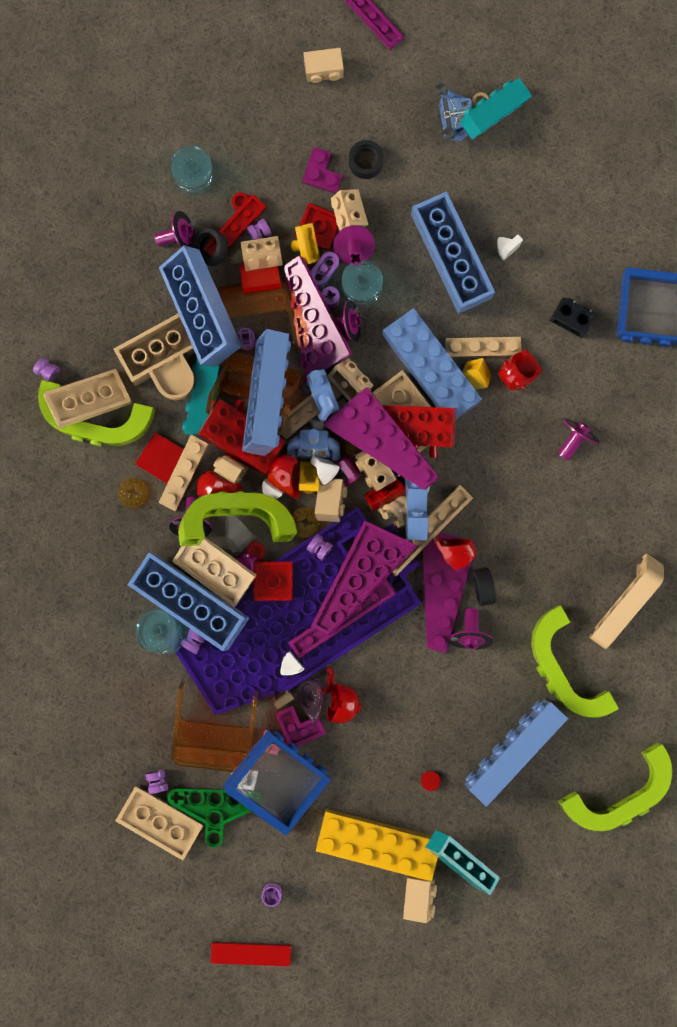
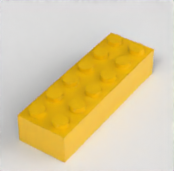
(376, 844)

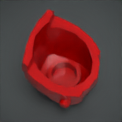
(519, 370)
(285, 475)
(214, 483)
(456, 551)

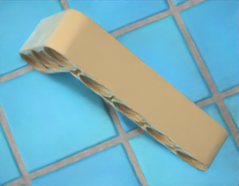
(648, 579)

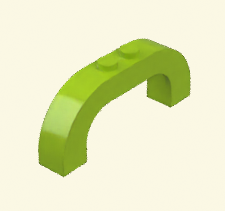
(131, 431)
(236, 504)
(557, 684)
(631, 806)

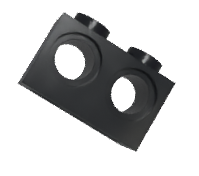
(570, 321)

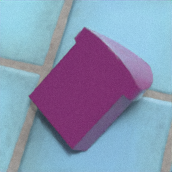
(350, 469)

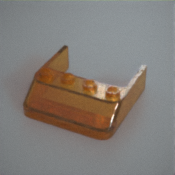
(243, 305)
(236, 380)
(210, 744)

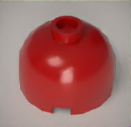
(343, 704)

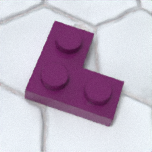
(318, 176)
(298, 732)

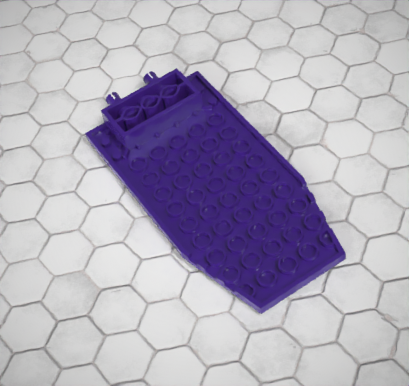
(257, 653)

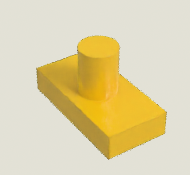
(306, 243)
(308, 478)

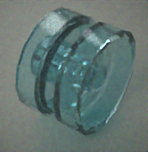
(192, 170)
(371, 279)
(160, 632)

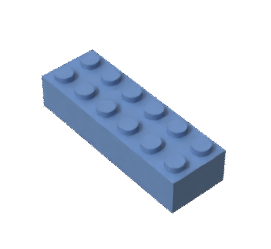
(452, 252)
(200, 306)
(430, 364)
(266, 392)
(188, 601)
(515, 751)

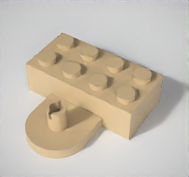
(160, 356)

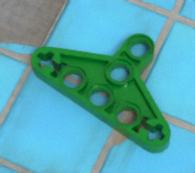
(203, 809)

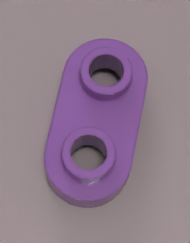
(323, 269)

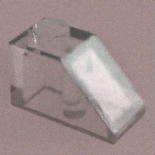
(237, 535)

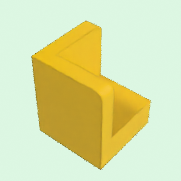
(477, 373)

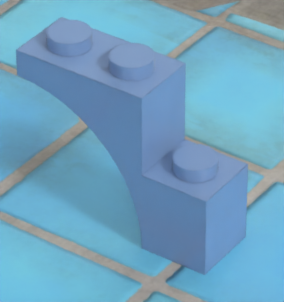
(416, 512)

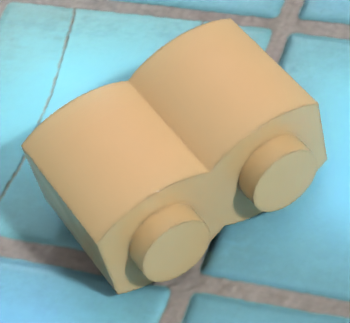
(230, 468)

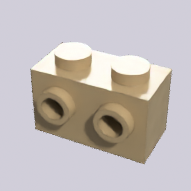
(323, 65)
(348, 209)
(261, 253)
(349, 379)
(376, 473)
(330, 501)
(419, 900)

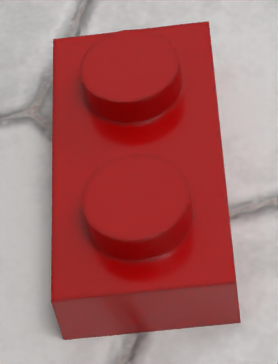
(383, 496)

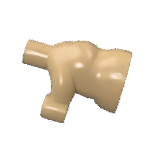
(395, 509)

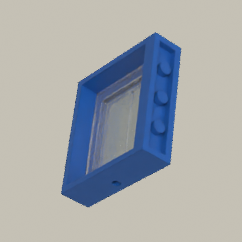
(648, 307)
(277, 781)

